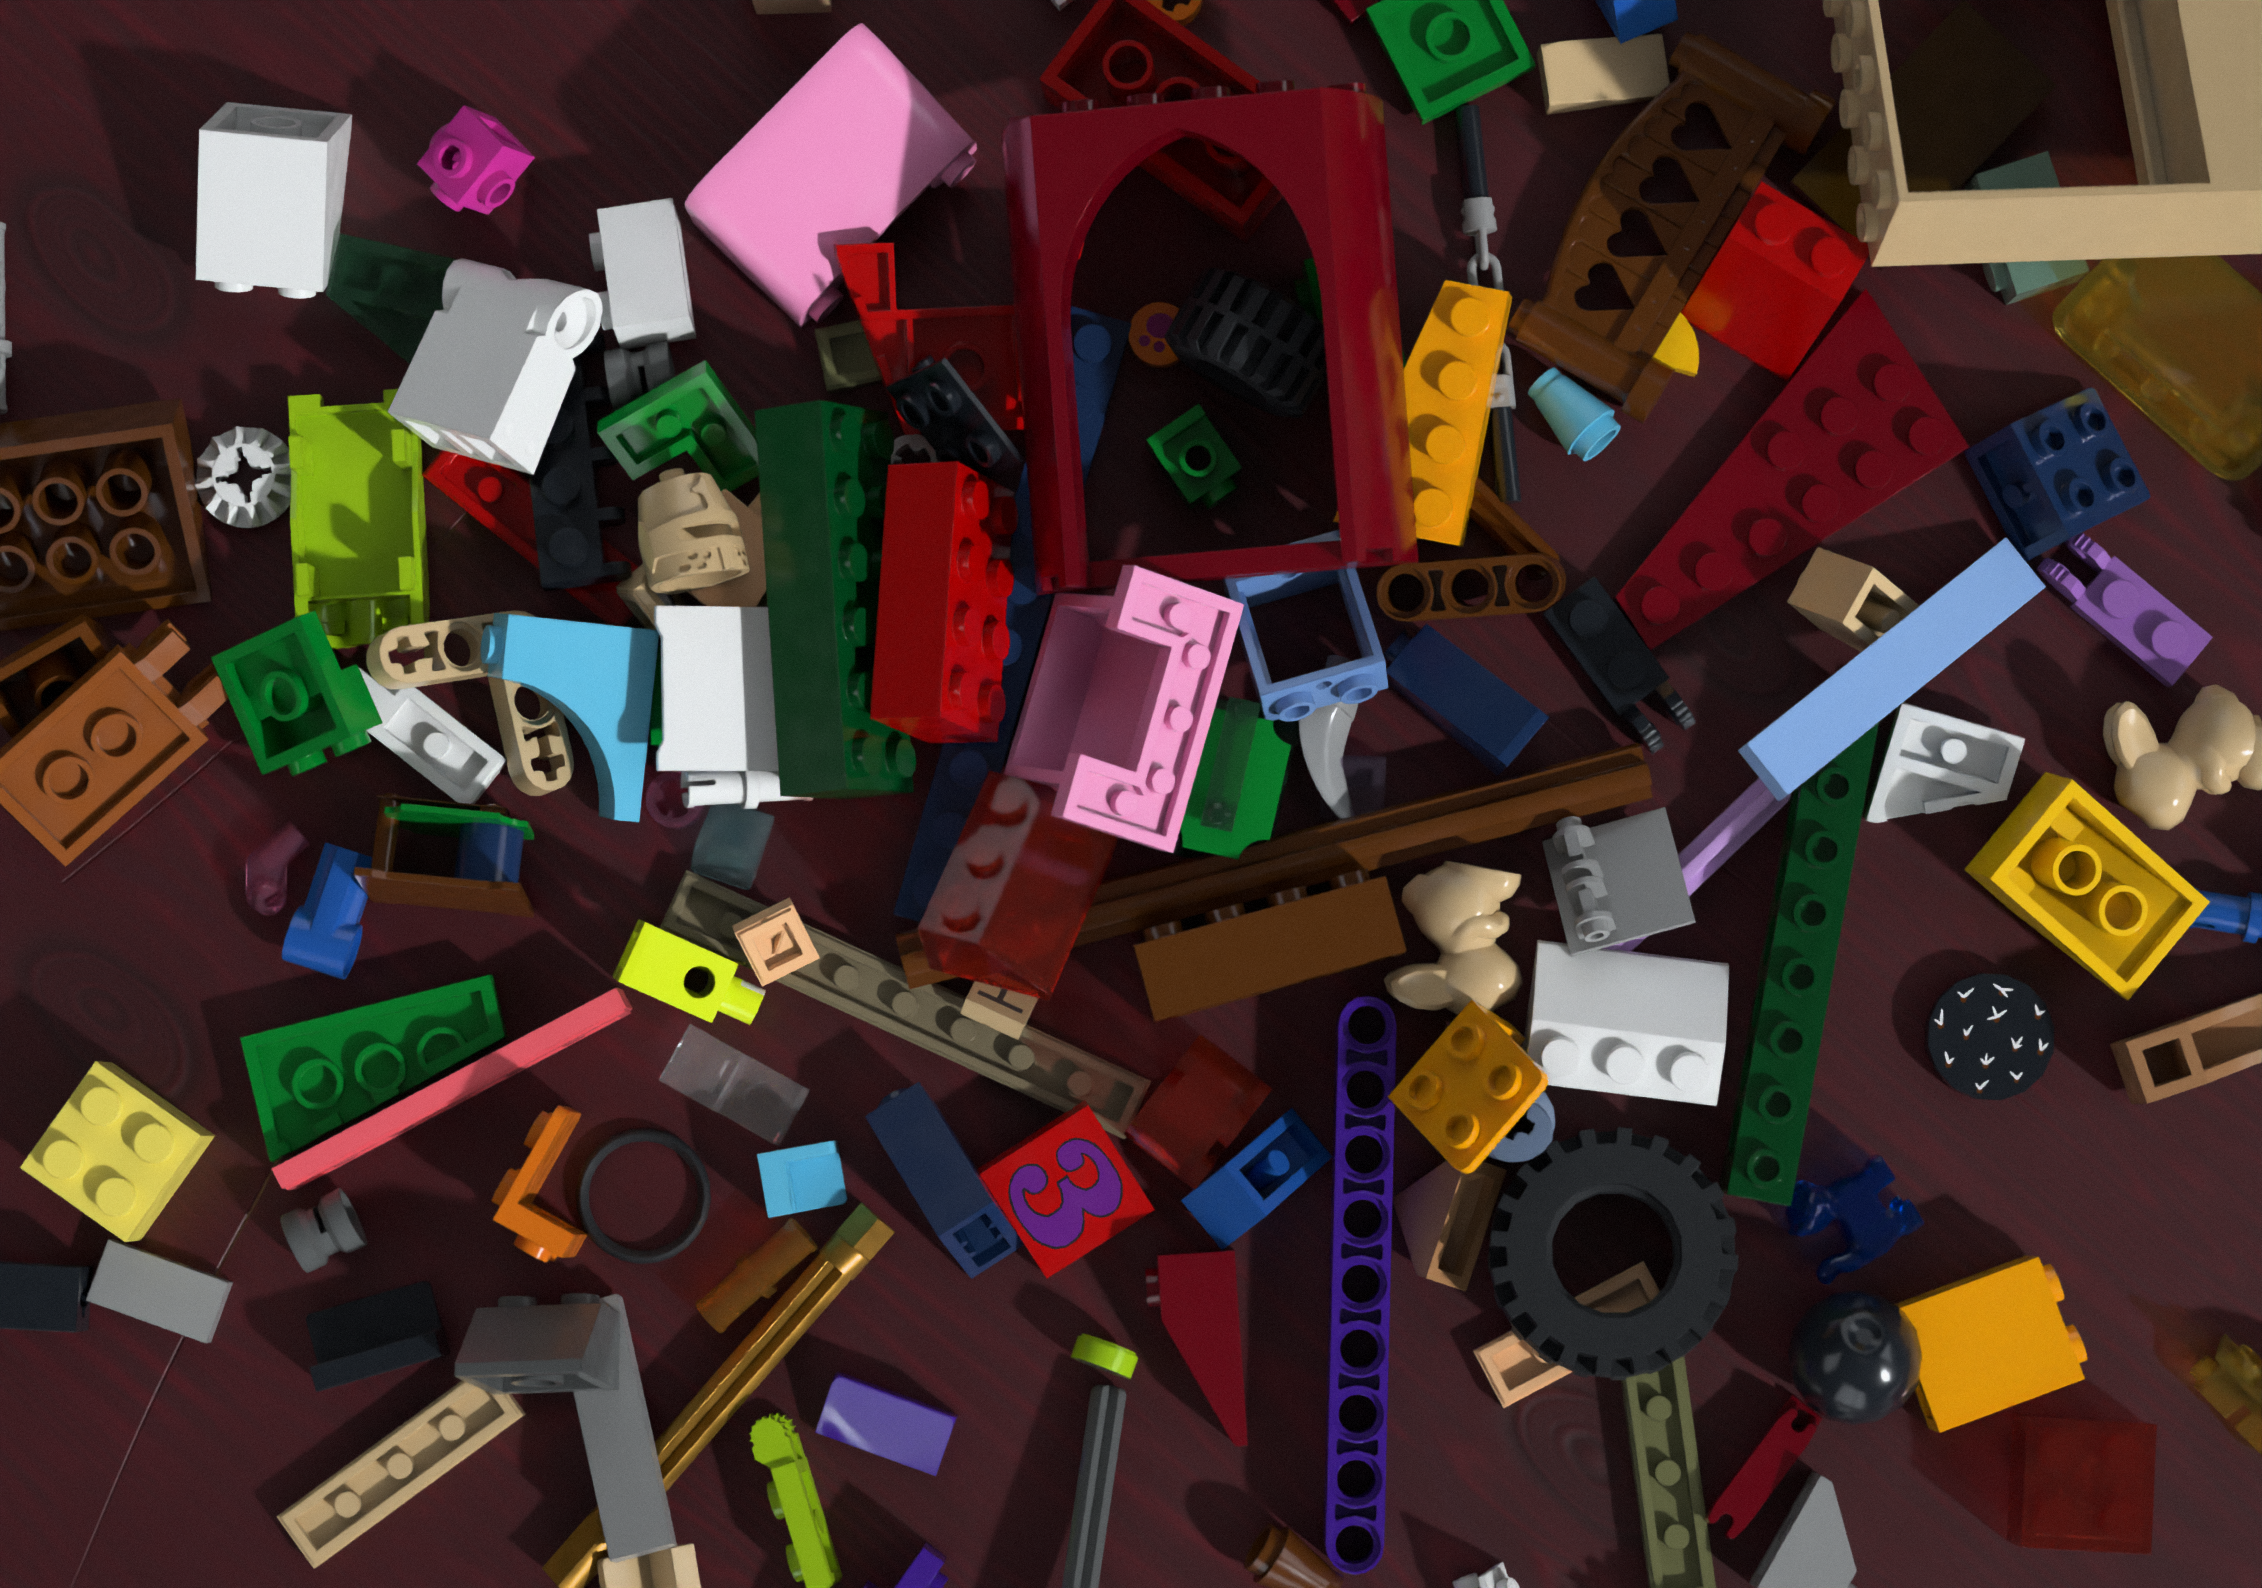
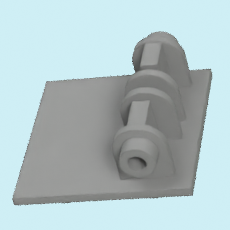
(1617, 880)

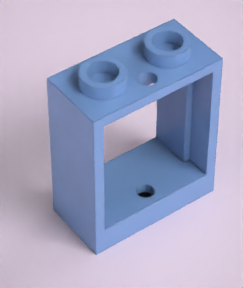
(1301, 695)

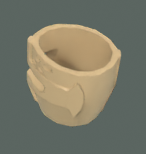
(688, 534)

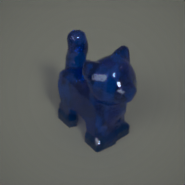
(1860, 1216)

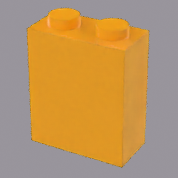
(1992, 1342)

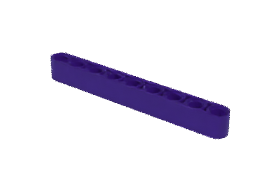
(1368, 1315)

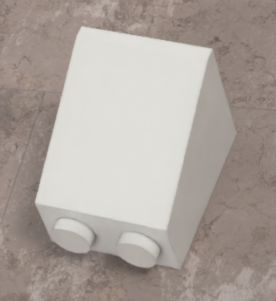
(270, 197)

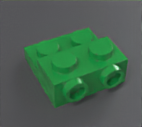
(296, 696)

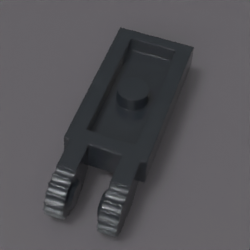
(1615, 660)

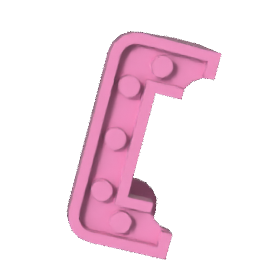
(827, 171)

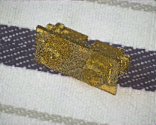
(2231, 1383)

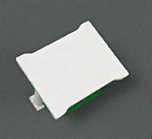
(713, 690)

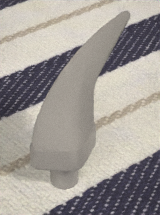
(1323, 744)

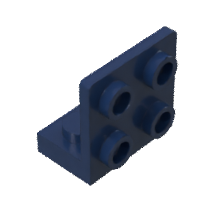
(2057, 473)

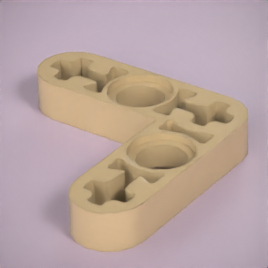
(512, 725)

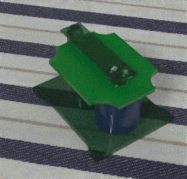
(1237, 781)

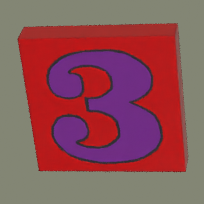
(1065, 1189)

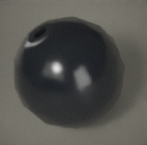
(1855, 1357)

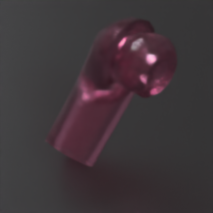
(268, 869)

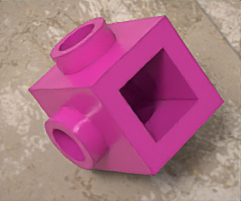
(474, 162)

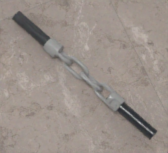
(1478, 222)

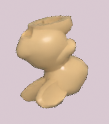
(2209, 749)
(1462, 917)

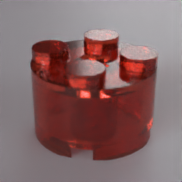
(1197, 1111)

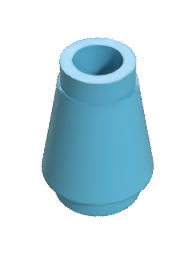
(1574, 414)

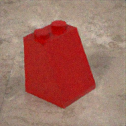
(1775, 281)

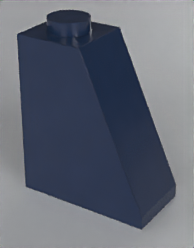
(1462, 697)
(943, 1179)

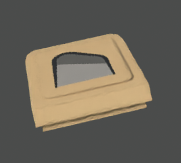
(641, 599)

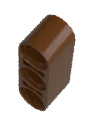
(1440, 593)

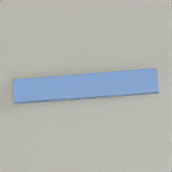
(1891, 669)

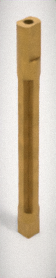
(737, 1378)

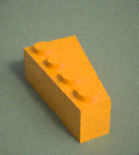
(1450, 402)

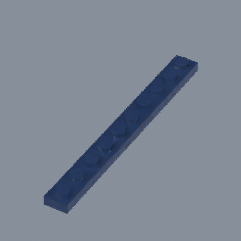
(963, 767)

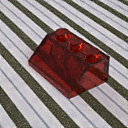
(1014, 890)

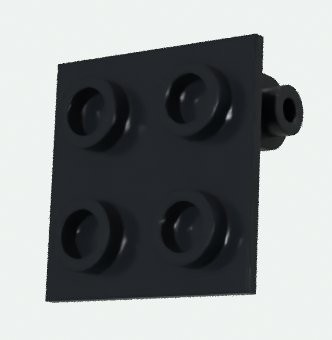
(952, 418)

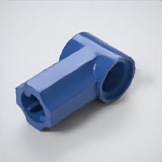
(327, 928)

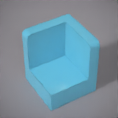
(802, 1178)

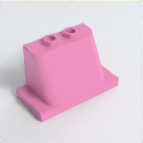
(1125, 703)

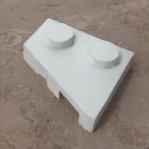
(1941, 765)

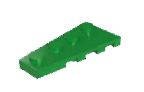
(350, 1062)

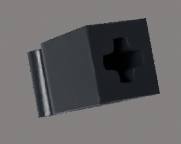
(44, 1296)

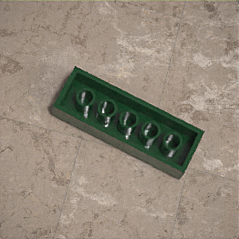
(823, 556)

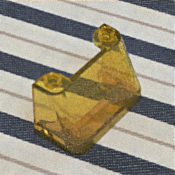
(2179, 346)

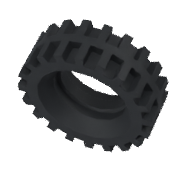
(1551, 1317)

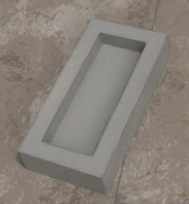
(159, 1291)

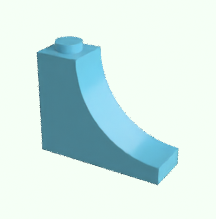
(597, 680)

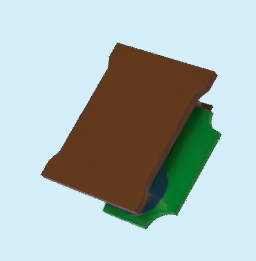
(484, 864)

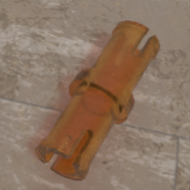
(756, 1275)

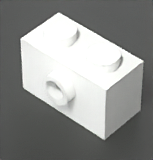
(644, 273)

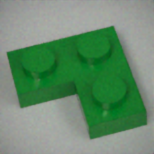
(682, 415)

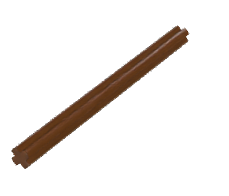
(1347, 845)

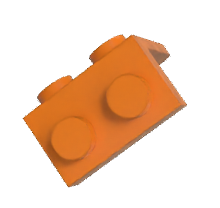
(538, 1230)

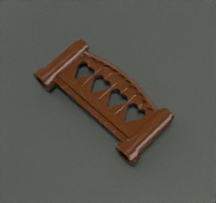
(1618, 346)

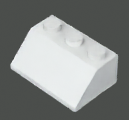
(1628, 1022)

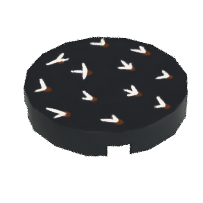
(1989, 1036)

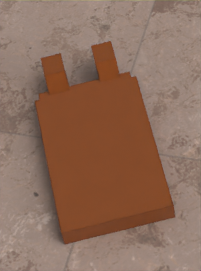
(106, 743)

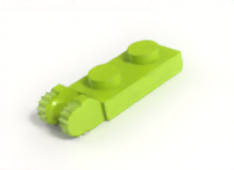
(796, 1500)

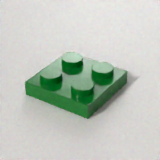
(1449, 50)

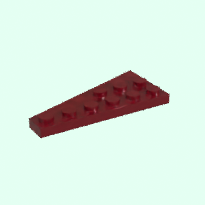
(1820, 457)

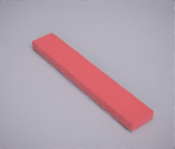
(452, 1090)

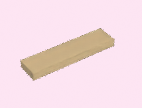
(397, 1469)

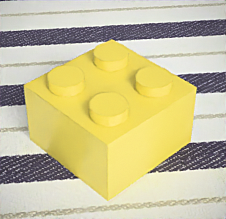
(117, 1151)

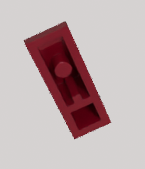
(1202, 1317)

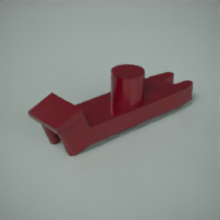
(1765, 1466)

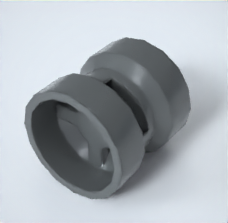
(626, 376)
(323, 1230)

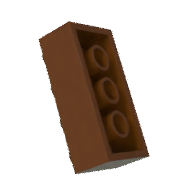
(1269, 948)

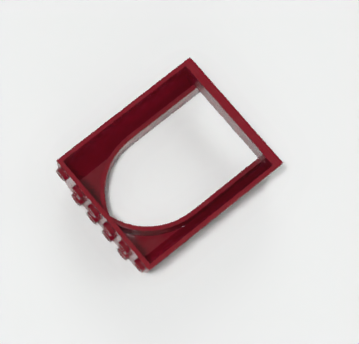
(1332, 169)

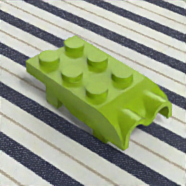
(357, 519)

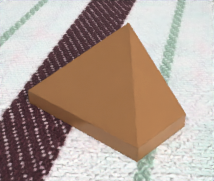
(1447, 1220)

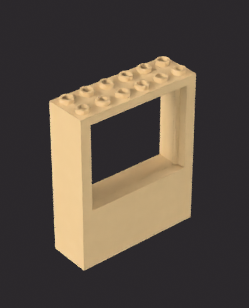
(2193, 130)

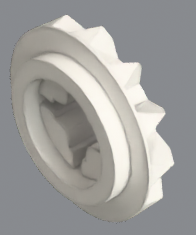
(269, 494)

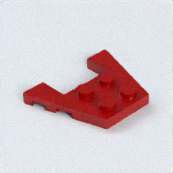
(974, 339)

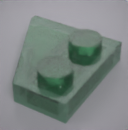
(388, 289)

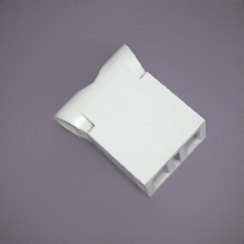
(496, 364)

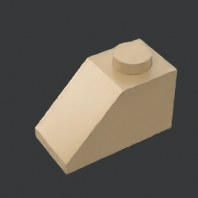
(1849, 599)

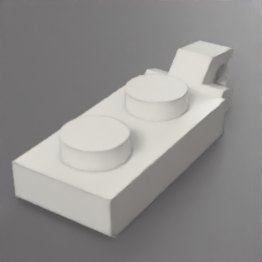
(434, 742)

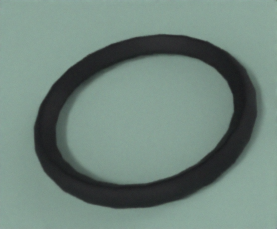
(696, 1223)

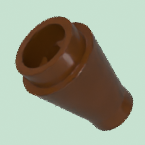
(1285, 1561)

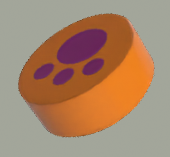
(1148, 335)

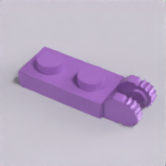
(2128, 611)

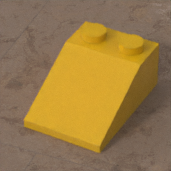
(2087, 884)

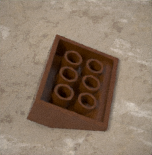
(99, 515)

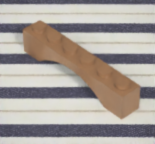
(2191, 1051)

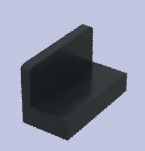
(376, 1335)

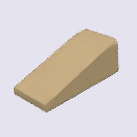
(1601, 72)

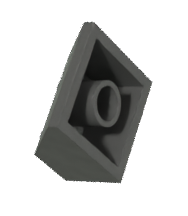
(542, 1346)

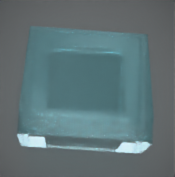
(731, 844)

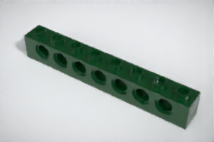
(1795, 978)

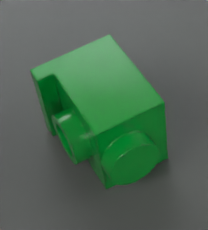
(1173, 444)

